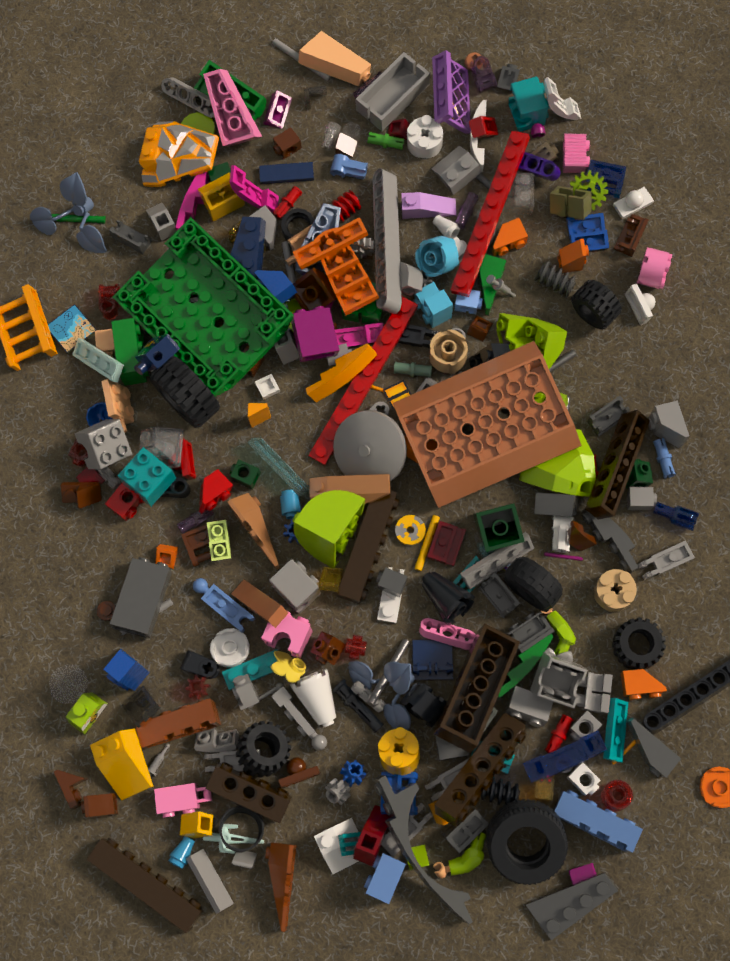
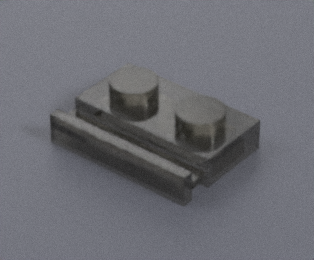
(141, 706)

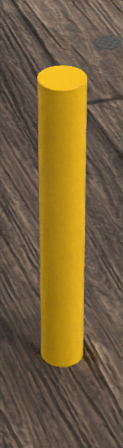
(427, 542)

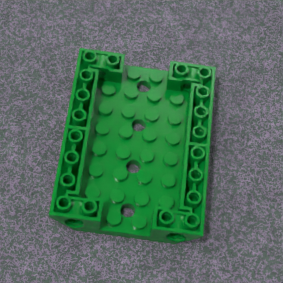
(224, 293)

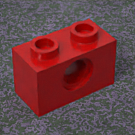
(119, 506)

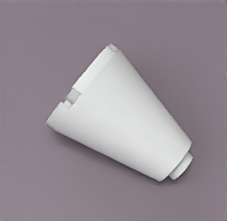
(317, 697)

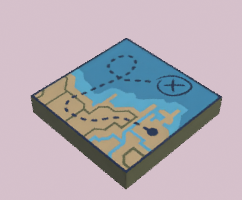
(70, 327)

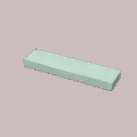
(98, 360)

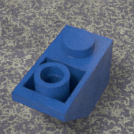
(277, 284)

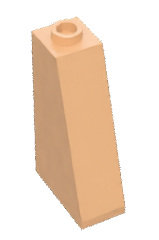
(334, 59)

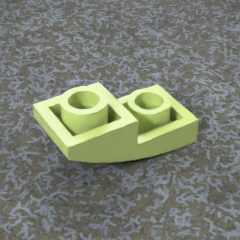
(219, 540)

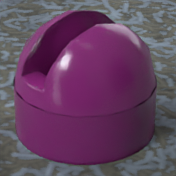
(537, 130)

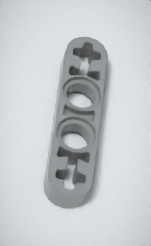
(191, 95)

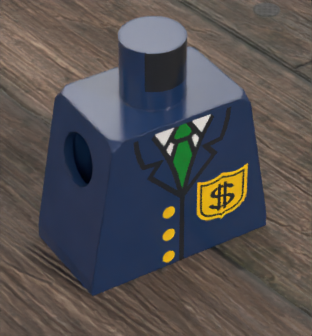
(155, 353)

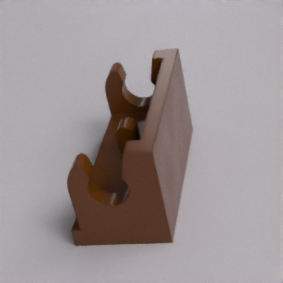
(631, 235)

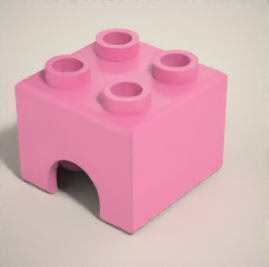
(296, 630)

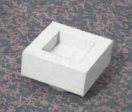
(267, 386)

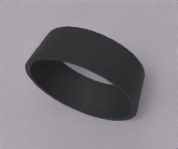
(240, 809)

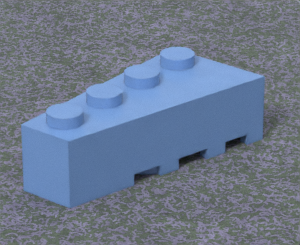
(597, 822)

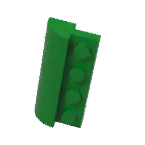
(253, 100)

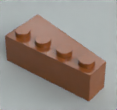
(178, 723)

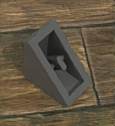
(448, 751)

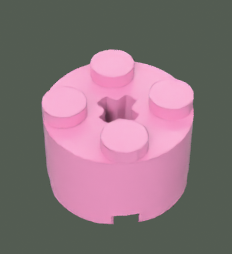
(654, 268)

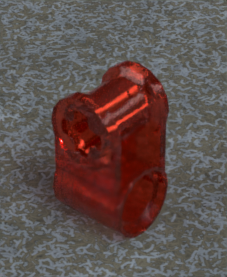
(106, 300)

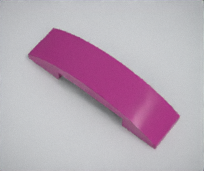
(250, 192)
(359, 335)

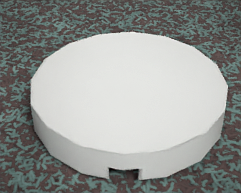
(229, 648)

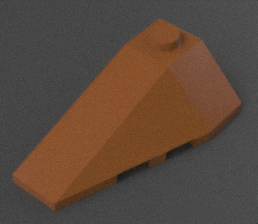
(281, 870)

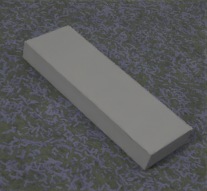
(209, 881)

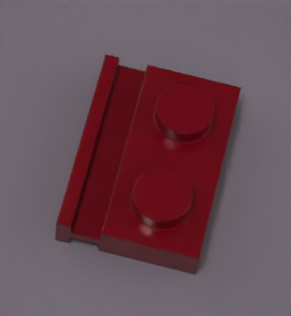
(446, 543)

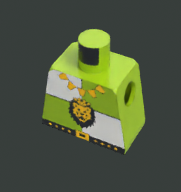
(85, 711)

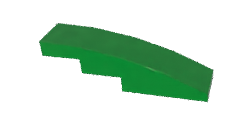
(528, 660)

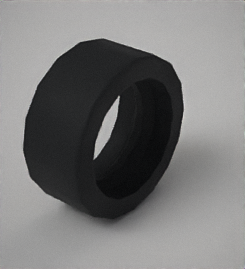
(291, 215)

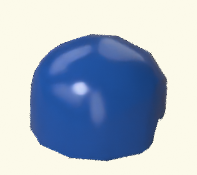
(97, 412)

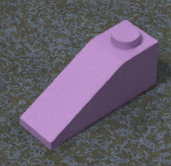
(426, 205)

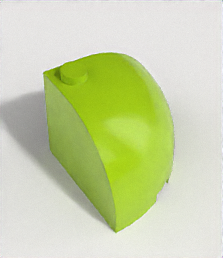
(327, 524)

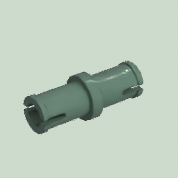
(413, 369)

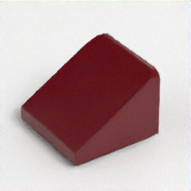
(398, 128)
(89, 475)

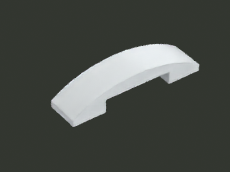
(565, 108)
(478, 153)

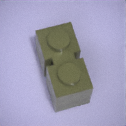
(564, 203)

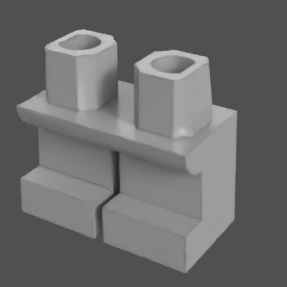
(597, 684)

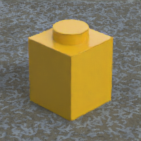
(196, 825)

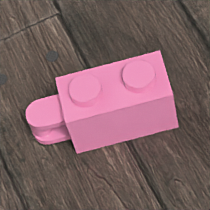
(180, 798)

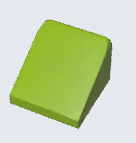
(420, 855)

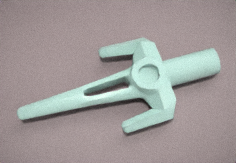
(227, 837)

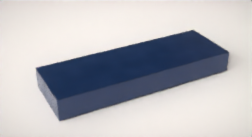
(286, 173)

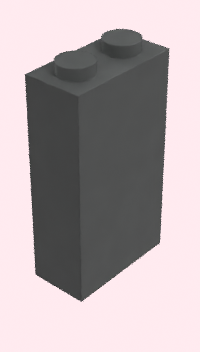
(141, 597)

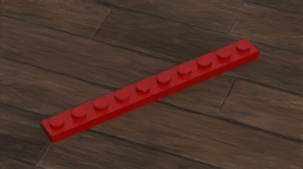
(490, 214)
(364, 380)

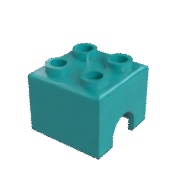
(528, 103)
(147, 476)

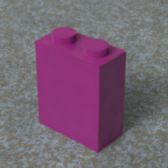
(314, 334)

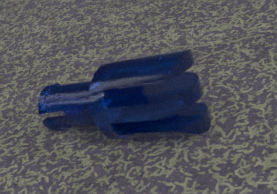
(678, 515)

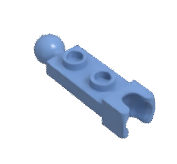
(222, 603)

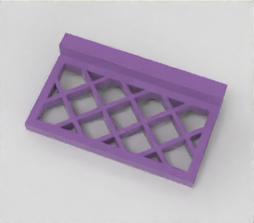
(444, 93)

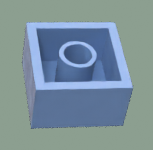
(385, 878)

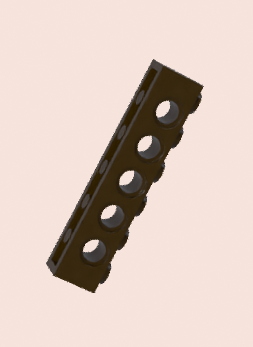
(617, 465)
(505, 728)

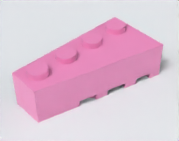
(229, 109)

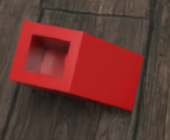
(213, 490)

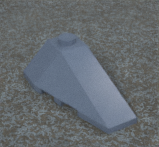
(327, 218)

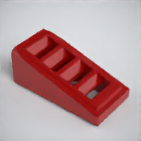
(483, 127)

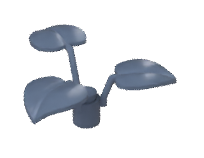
(72, 190)
(400, 679)

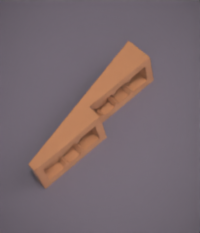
(260, 603)

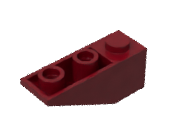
(371, 837)

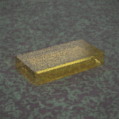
(330, 579)

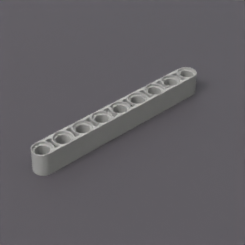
(386, 241)

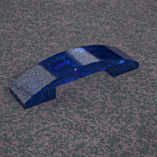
(565, 757)

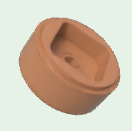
(470, 57)

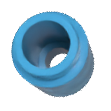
(289, 503)

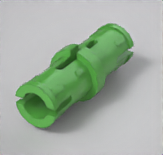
(386, 140)

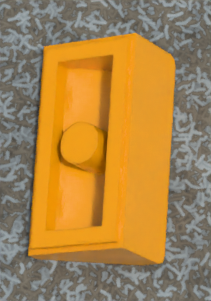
(258, 413)

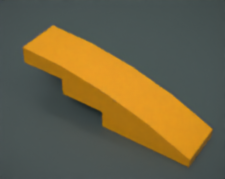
(346, 368)

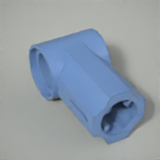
(345, 167)

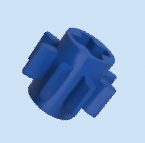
(290, 532)
(356, 769)

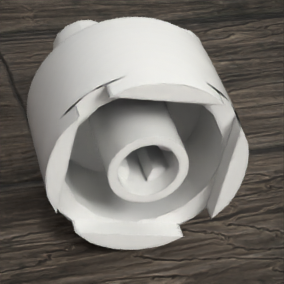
(424, 137)

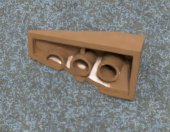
(367, 486)
(249, 514)

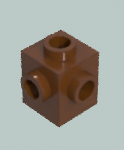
(327, 648)

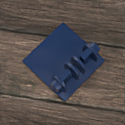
(432, 660)

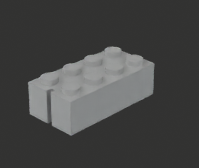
(392, 91)

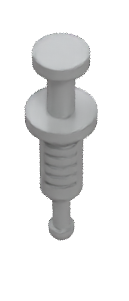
(498, 284)
(157, 761)

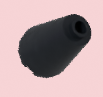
(447, 597)

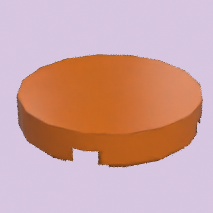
(713, 783)

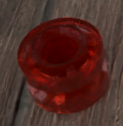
(625, 791)

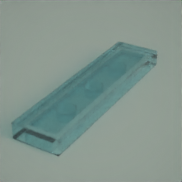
(279, 466)

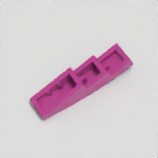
(191, 199)

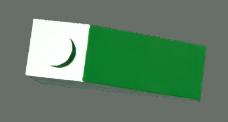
(490, 266)

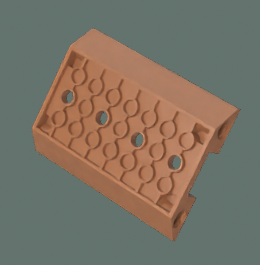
(496, 445)

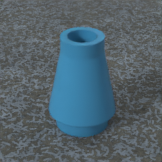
(181, 852)

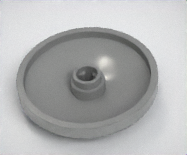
(370, 445)

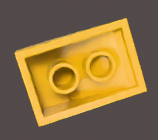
(122, 763)

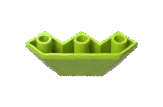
(521, 329)
(568, 473)

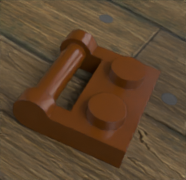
(195, 540)

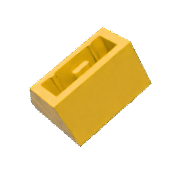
(220, 197)

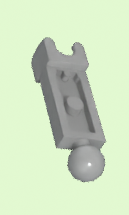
(284, 699)

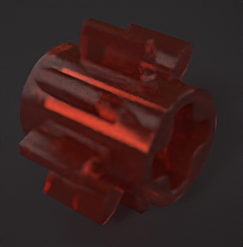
(355, 647)
(197, 681)

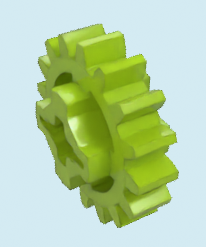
(598, 196)

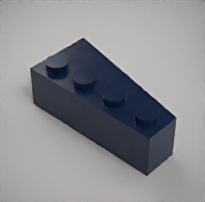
(249, 244)

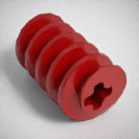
(347, 204)

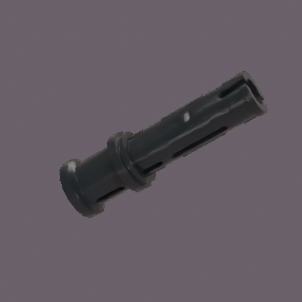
(352, 700)

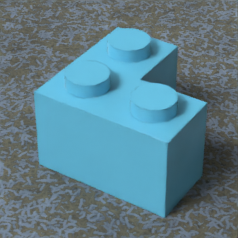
(434, 305)

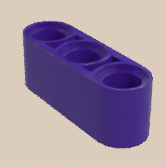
(541, 168)

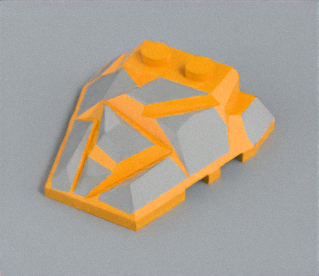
(175, 151)

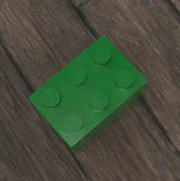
(127, 345)

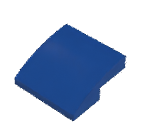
(595, 238)

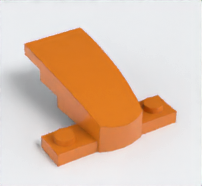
(341, 264)

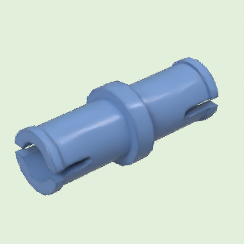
(664, 458)

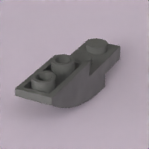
(620, 543)

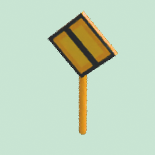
(394, 392)

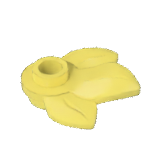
(288, 667)

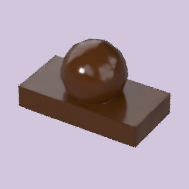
(297, 770)

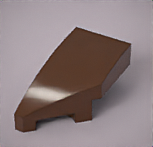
(578, 538)

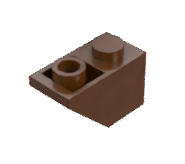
(99, 805)

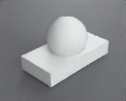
(633, 202)
(640, 303)

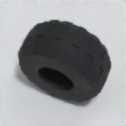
(533, 583)

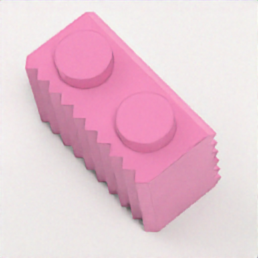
(575, 153)

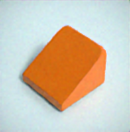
(166, 554)

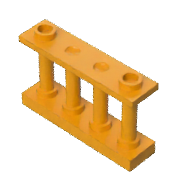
(40, 329)

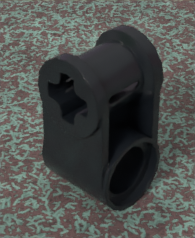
(172, 489)
(197, 665)

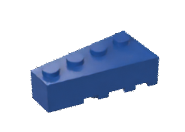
(125, 671)

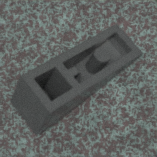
(654, 752)

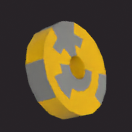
(406, 538)

